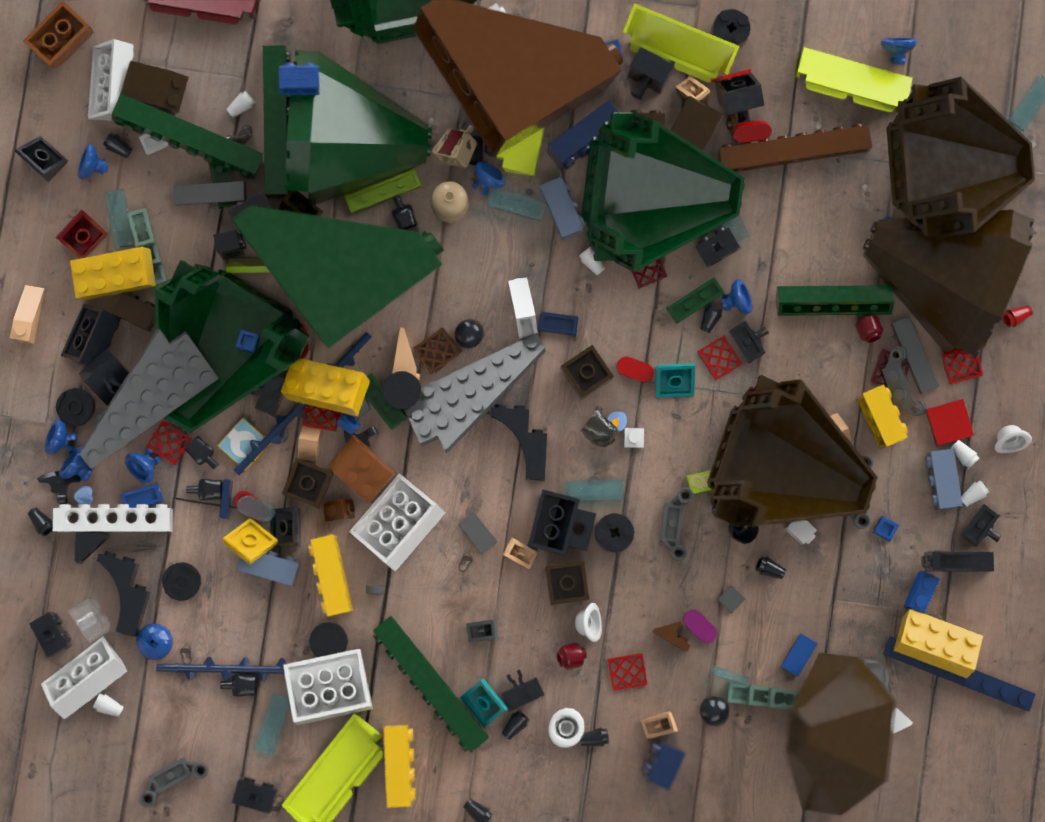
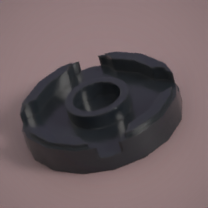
(402, 390)
(75, 407)
(181, 581)
(328, 639)

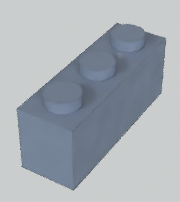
(562, 208)
(943, 479)
(272, 568)

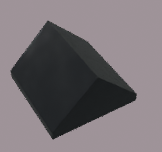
(42, 157)
(286, 527)

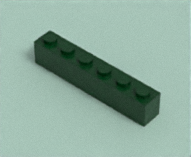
(834, 300)

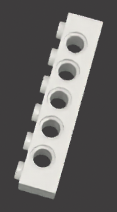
(62, 520)

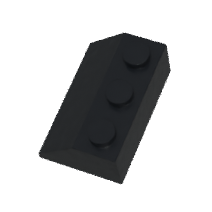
(90, 334)
(553, 522)

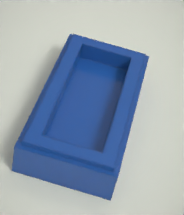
(146, 495)
(799, 654)

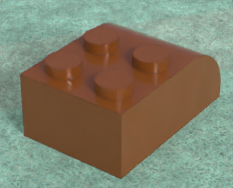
(58, 35)
(361, 469)

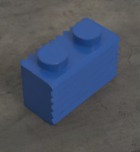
(299, 79)
(921, 592)

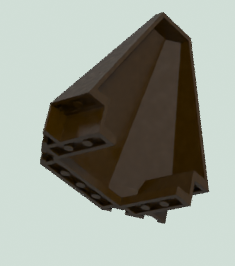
(954, 159)
(953, 282)
(786, 461)
(840, 735)

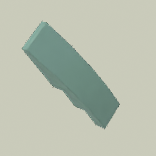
(145, 237)
(761, 696)

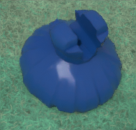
(898, 48)
(91, 163)
(488, 177)
(738, 298)
(58, 438)
(142, 465)
(74, 466)
(162, 641)

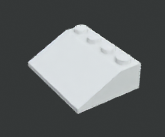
(397, 522)
(327, 687)

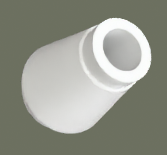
(240, 104)
(588, 260)
(965, 454)
(975, 493)
(107, 705)

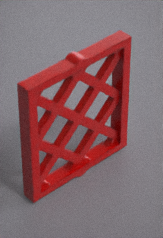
(730, 75)
(730, 350)
(970, 369)
(322, 413)
(156, 435)
(635, 677)

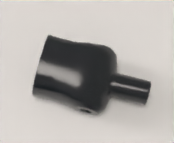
(403, 214)
(201, 452)
(207, 489)
(241, 685)

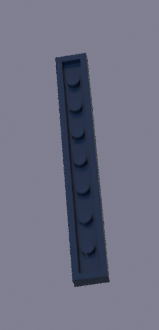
(976, 681)

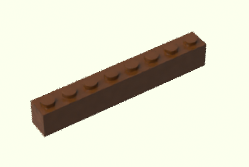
(796, 149)

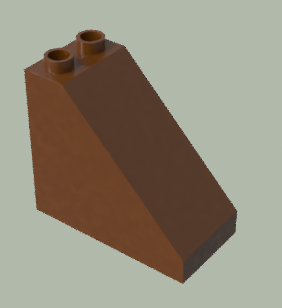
(513, 69)

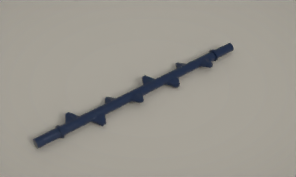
(297, 411)
(225, 670)

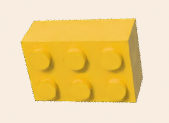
(882, 416)

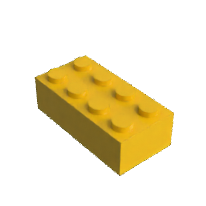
(113, 273)
(325, 386)
(331, 575)
(938, 643)
(398, 765)

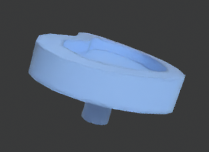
(622, 419)
(83, 495)

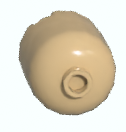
(450, 202)

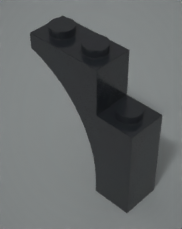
(532, 444)
(957, 561)
(132, 599)

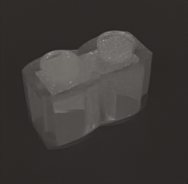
(90, 620)

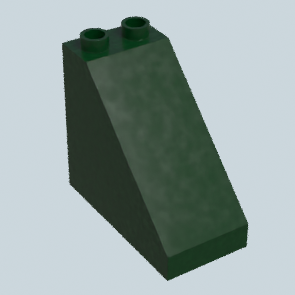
(337, 267)

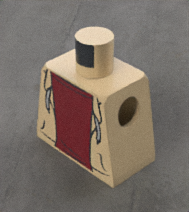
(456, 146)

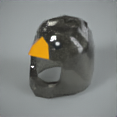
(600, 430)

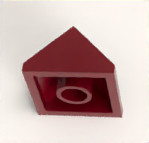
(81, 235)

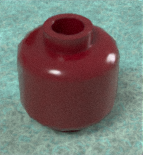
(869, 328)
(571, 656)

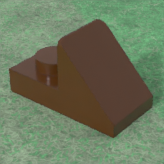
(667, 632)

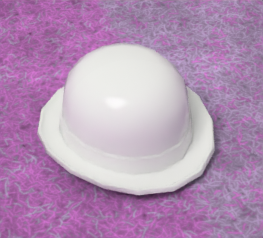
(1012, 439)
(589, 622)
(566, 727)

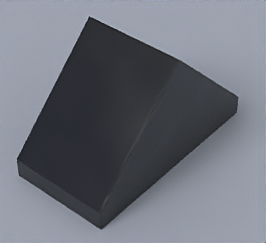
(87, 544)

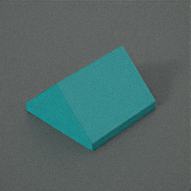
(675, 380)
(483, 702)

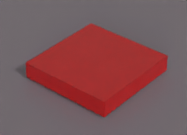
(949, 422)

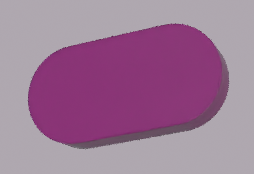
(700, 626)

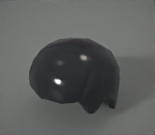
(469, 333)
(743, 534)
(714, 711)

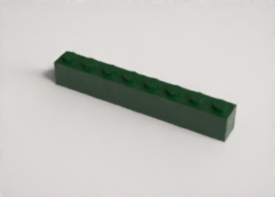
(275, 121)
(187, 136)
(431, 684)

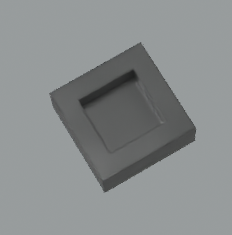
(731, 599)

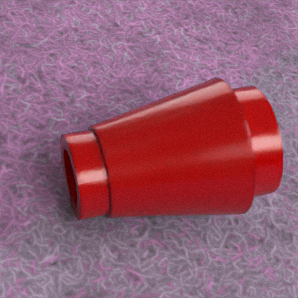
(1017, 315)

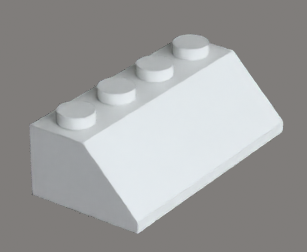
(108, 73)
(83, 678)

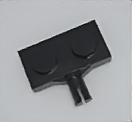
(748, 341)
(981, 526)

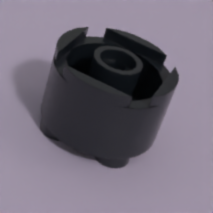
(733, 20)
(603, 533)

